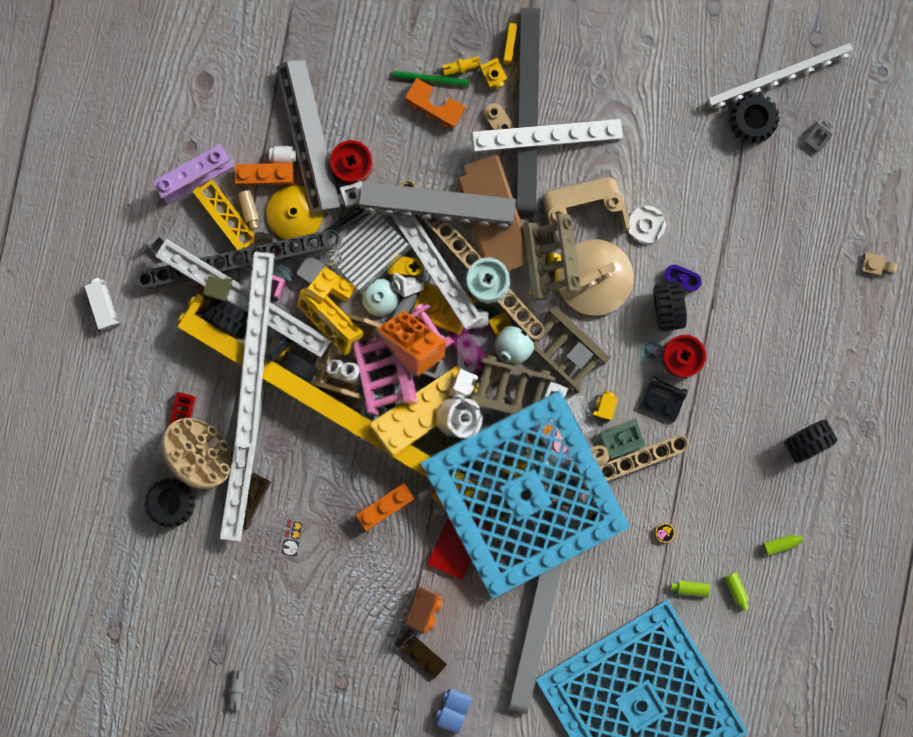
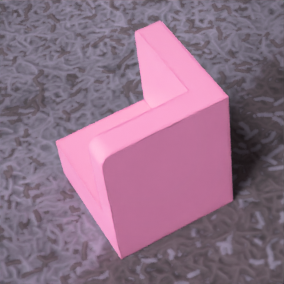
(277, 286)

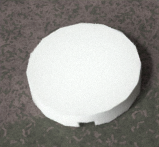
(646, 224)

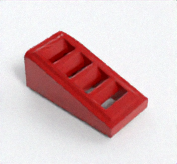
(177, 403)

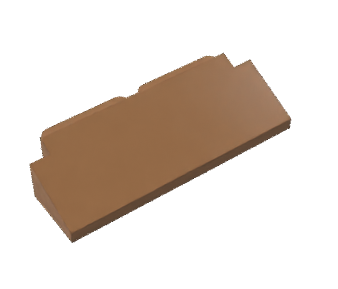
(495, 242)

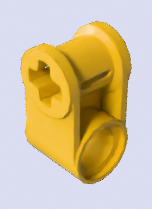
(403, 267)

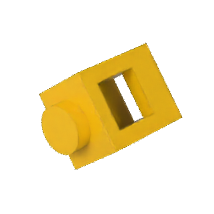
(493, 82)
(605, 406)

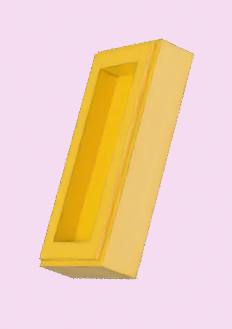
(510, 43)

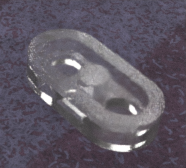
(326, 254)
(467, 353)

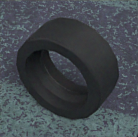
(298, 366)

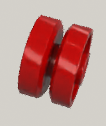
(351, 151)
(695, 355)

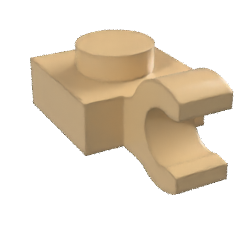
(875, 264)

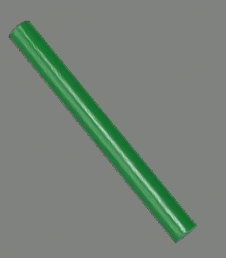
(431, 78)

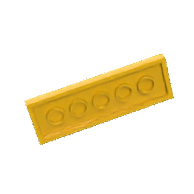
(408, 423)

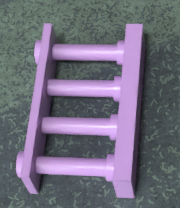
(193, 174)

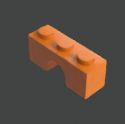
(448, 114)
(273, 173)
(385, 506)

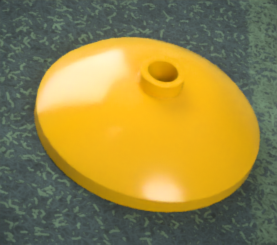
(287, 225)

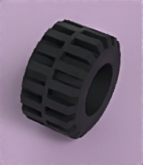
(761, 104)
(670, 306)
(227, 317)
(810, 441)
(153, 507)

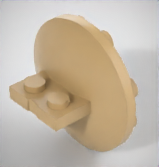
(604, 278)
(196, 453)

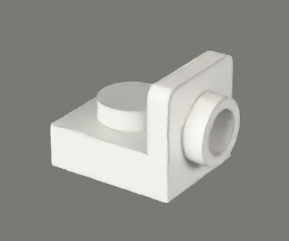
(407, 285)

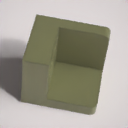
(218, 287)

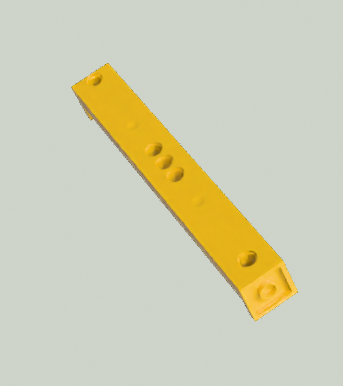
(291, 383)

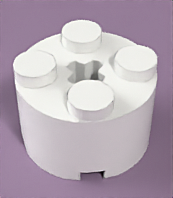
(459, 417)

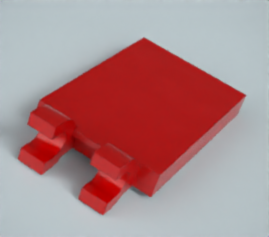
(450, 551)

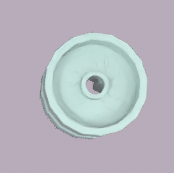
(488, 269)

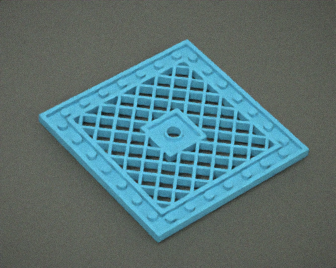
(547, 557)
(659, 616)

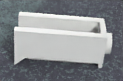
(101, 304)

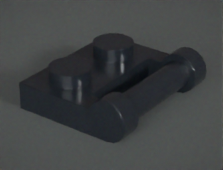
(660, 404)

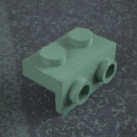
(623, 439)

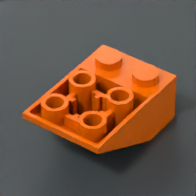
(412, 342)
(423, 609)

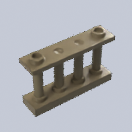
(536, 258)
(569, 331)
(498, 401)

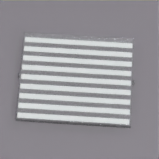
(370, 251)

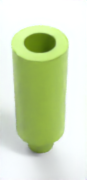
(782, 544)
(691, 588)
(737, 590)

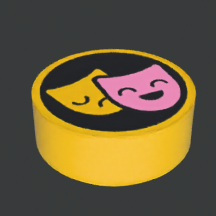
(664, 532)

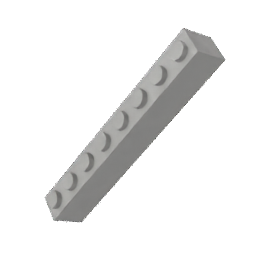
(308, 136)
(437, 204)

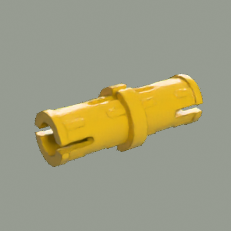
(461, 66)

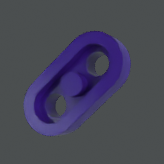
(683, 276)

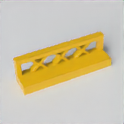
(223, 224)
(332, 317)

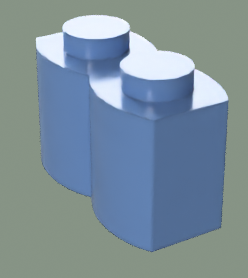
(454, 710)

